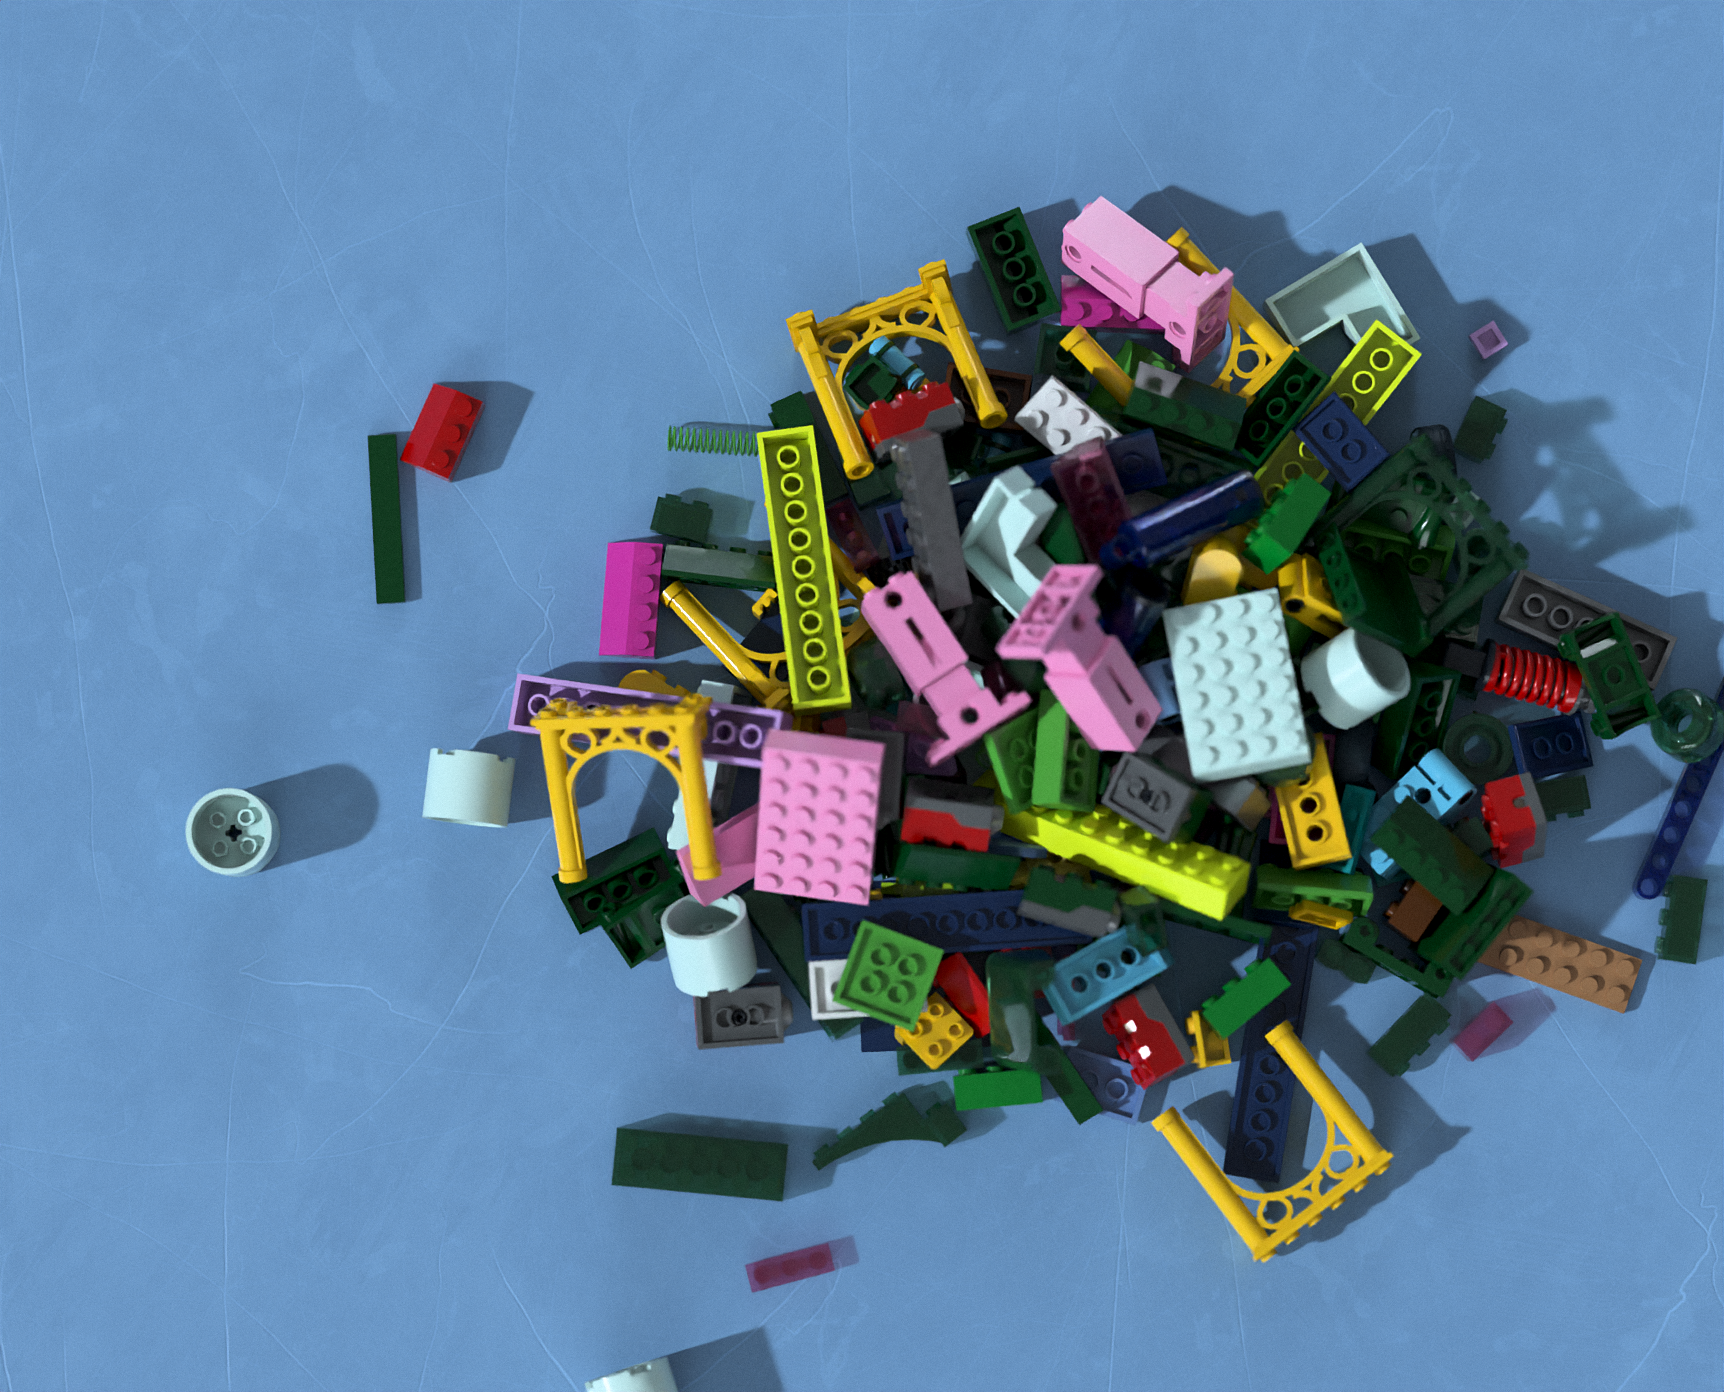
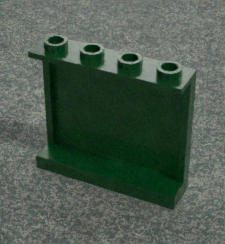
(1373, 594)
(1462, 939)

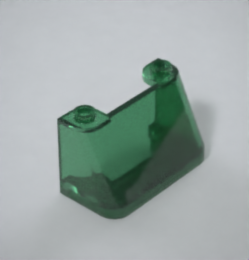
(1011, 1008)

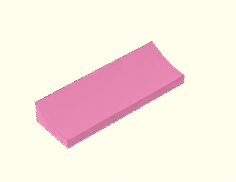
(737, 852)

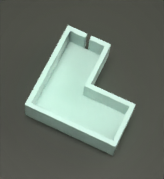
(1340, 293)
(1002, 540)

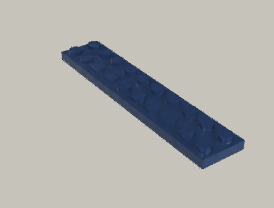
(1133, 456)
(943, 921)
(1263, 1078)

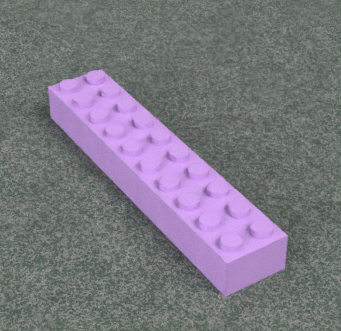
(733, 735)

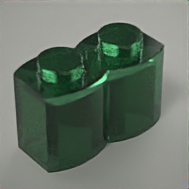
(1337, 957)

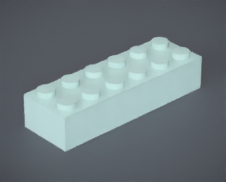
(719, 776)

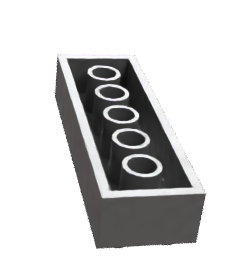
(931, 518)
(1547, 610)
(1234, 796)

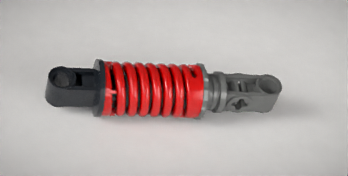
(1519, 674)

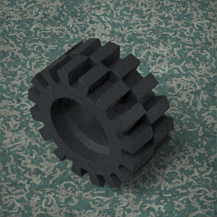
(886, 569)

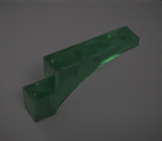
(894, 1122)

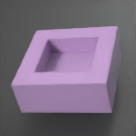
(1488, 340)

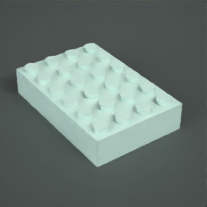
(1236, 686)

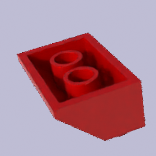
(442, 432)
(963, 991)

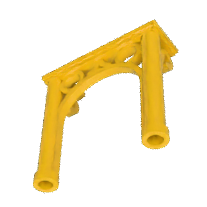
(932, 296)
(1240, 314)
(769, 692)
(686, 728)
(1335, 1111)

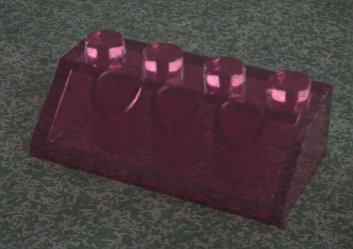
(1092, 495)

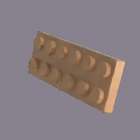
(1564, 963)

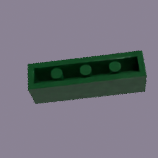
(794, 413)

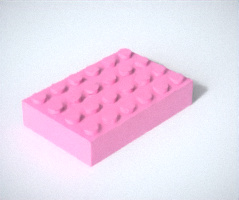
(818, 816)

